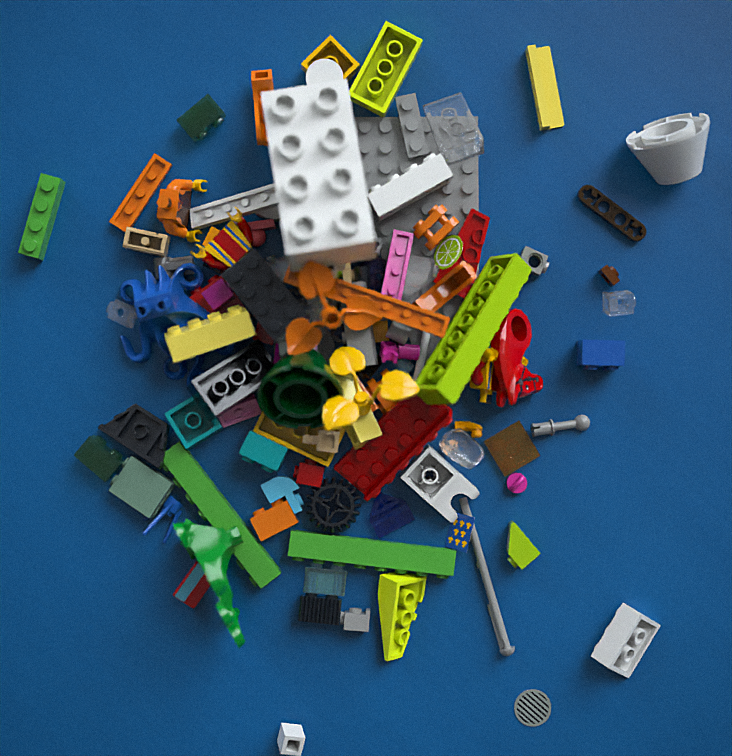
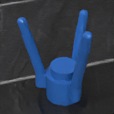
(169, 507)

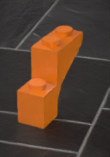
(261, 82)
(447, 287)

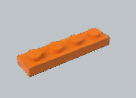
(141, 192)

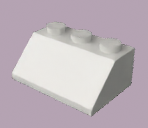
(625, 640)

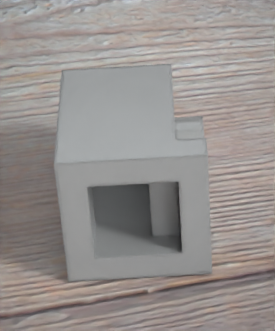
(355, 619)

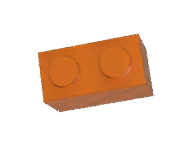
(274, 519)

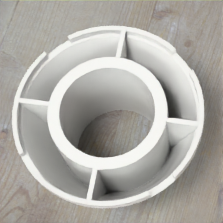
(672, 147)

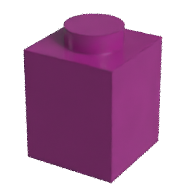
(219, 295)

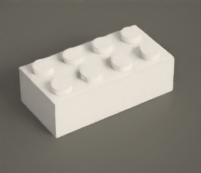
(409, 187)

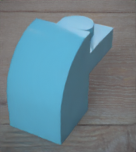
(283, 486)

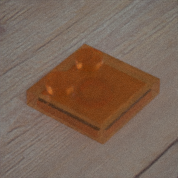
(511, 448)

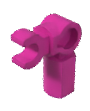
(392, 352)

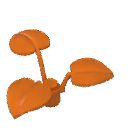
(314, 281)

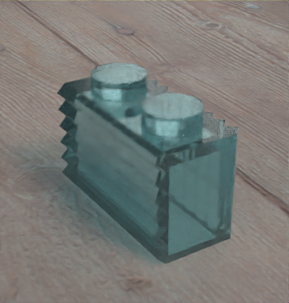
(325, 580)

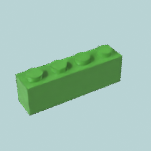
(42, 216)

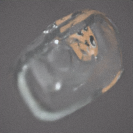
(461, 448)

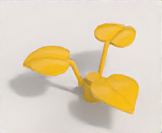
(339, 411)

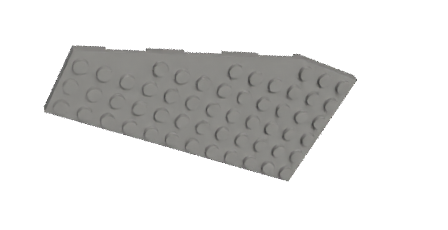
(385, 155)

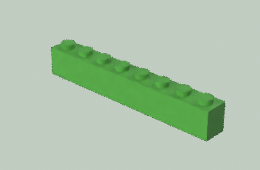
(219, 513)
(372, 553)

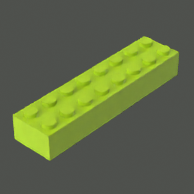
(472, 329)

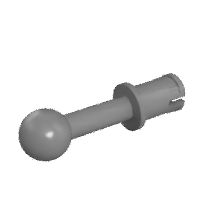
(580, 422)

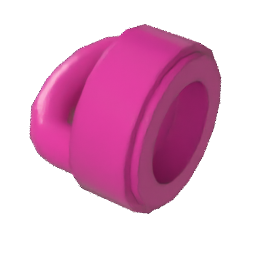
(516, 482)

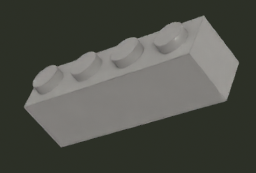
(361, 339)

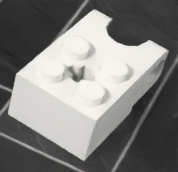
(440, 488)

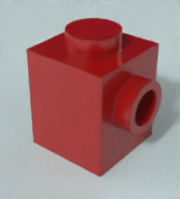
(309, 473)

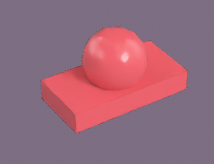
(258, 230)

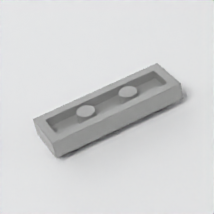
(411, 125)

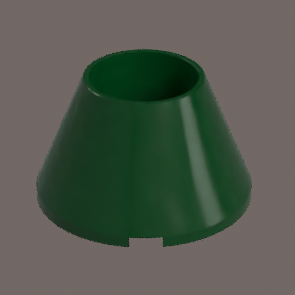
(298, 390)

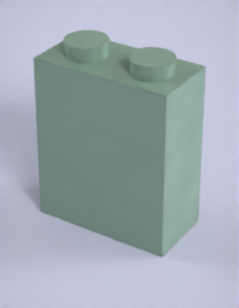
(141, 486)

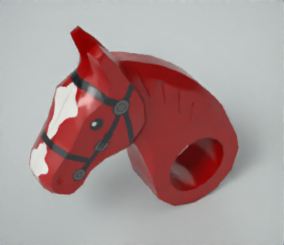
(511, 343)

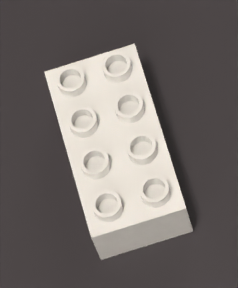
(318, 174)

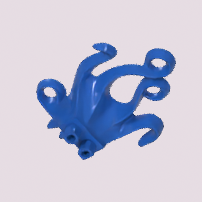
(160, 307)

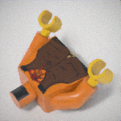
(175, 206)

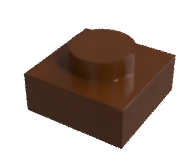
(609, 274)

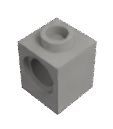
(542, 258)

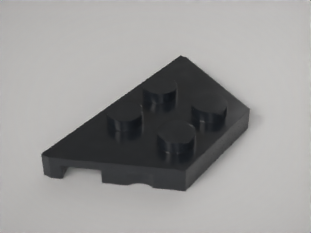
(140, 433)

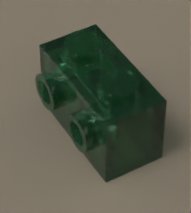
(201, 118)
(99, 457)

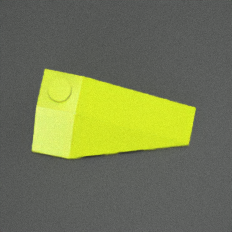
(397, 605)

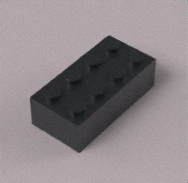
(264, 294)
(231, 380)

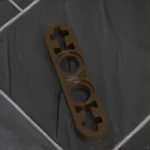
(609, 216)

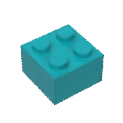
(191, 423)
(263, 451)

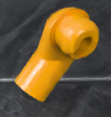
(467, 426)

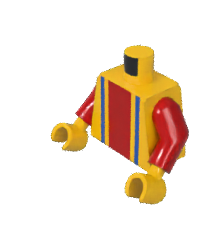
(228, 245)
(484, 376)

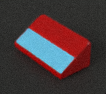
(193, 586)

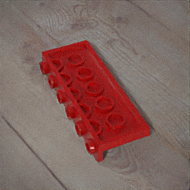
(404, 433)

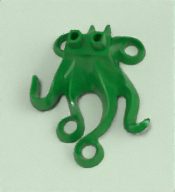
(213, 550)

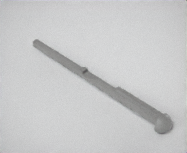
(494, 611)

